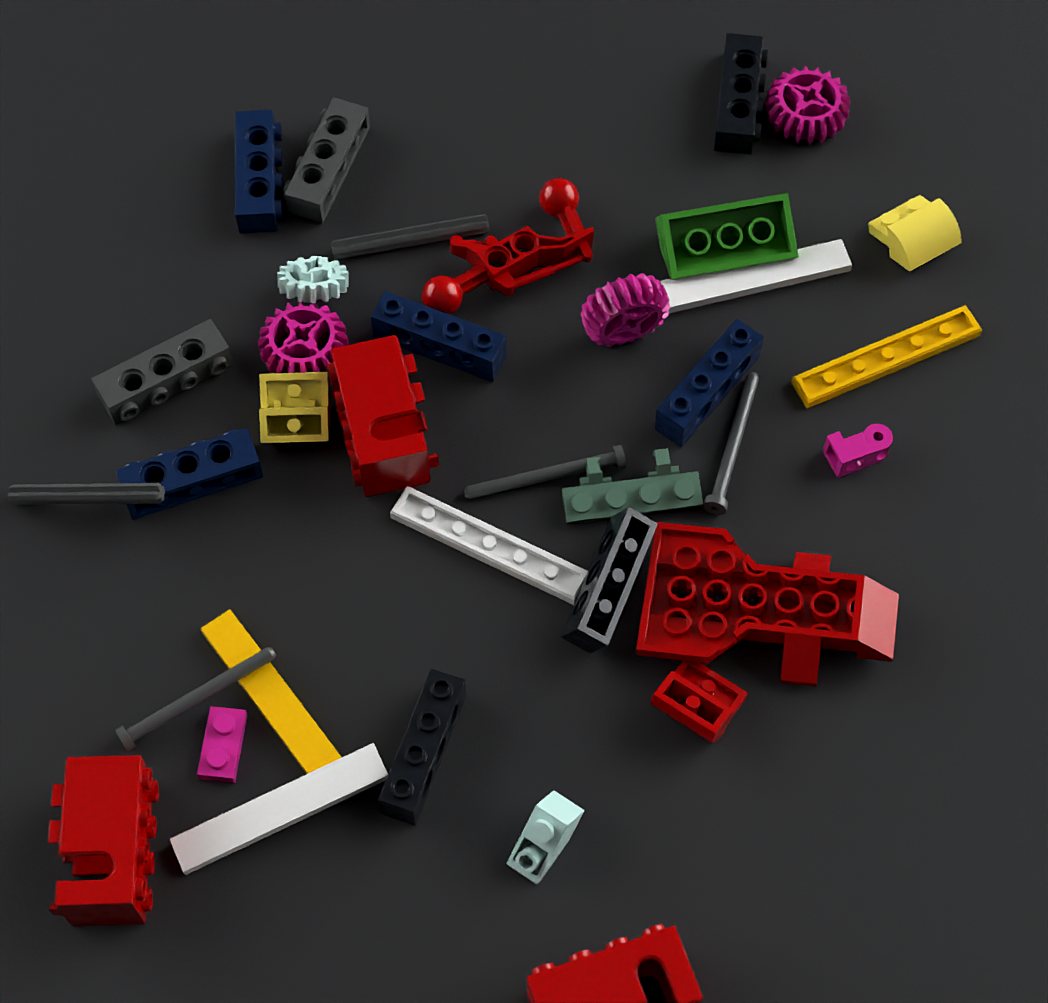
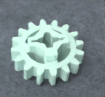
(313, 279)

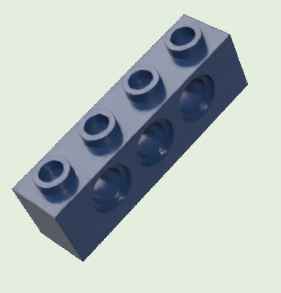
(256, 171)
(440, 336)
(708, 383)
(207, 477)

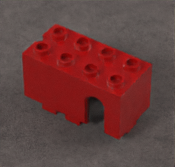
(381, 415)
(105, 832)
(616, 971)

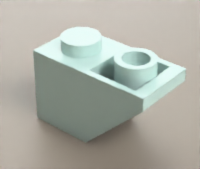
(544, 836)

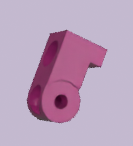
(857, 450)

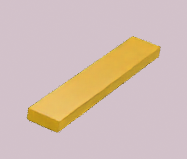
(886, 356)
(271, 695)

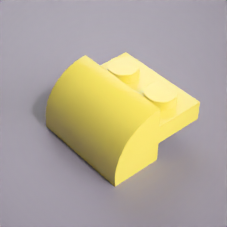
(917, 231)
(294, 407)

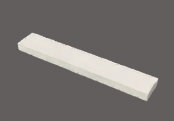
(708, 288)
(489, 544)
(279, 809)

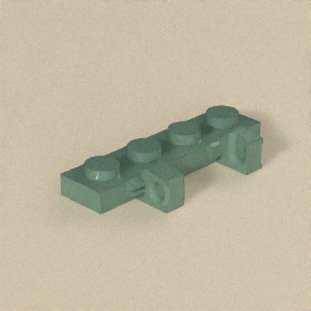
(660, 492)

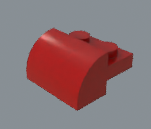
(699, 699)

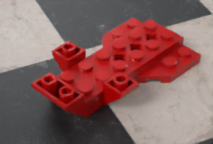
(795, 606)

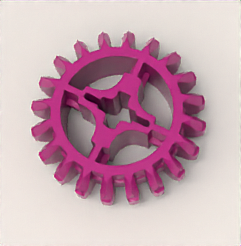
(807, 105)
(625, 310)
(306, 331)

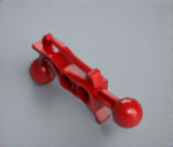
(557, 199)

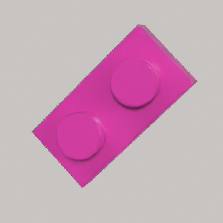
(222, 744)

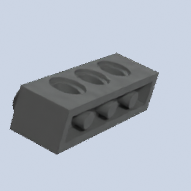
(326, 160)
(169, 356)

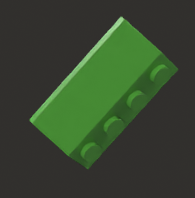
(727, 236)

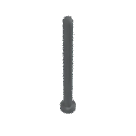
(511, 482)
(716, 502)
(193, 698)

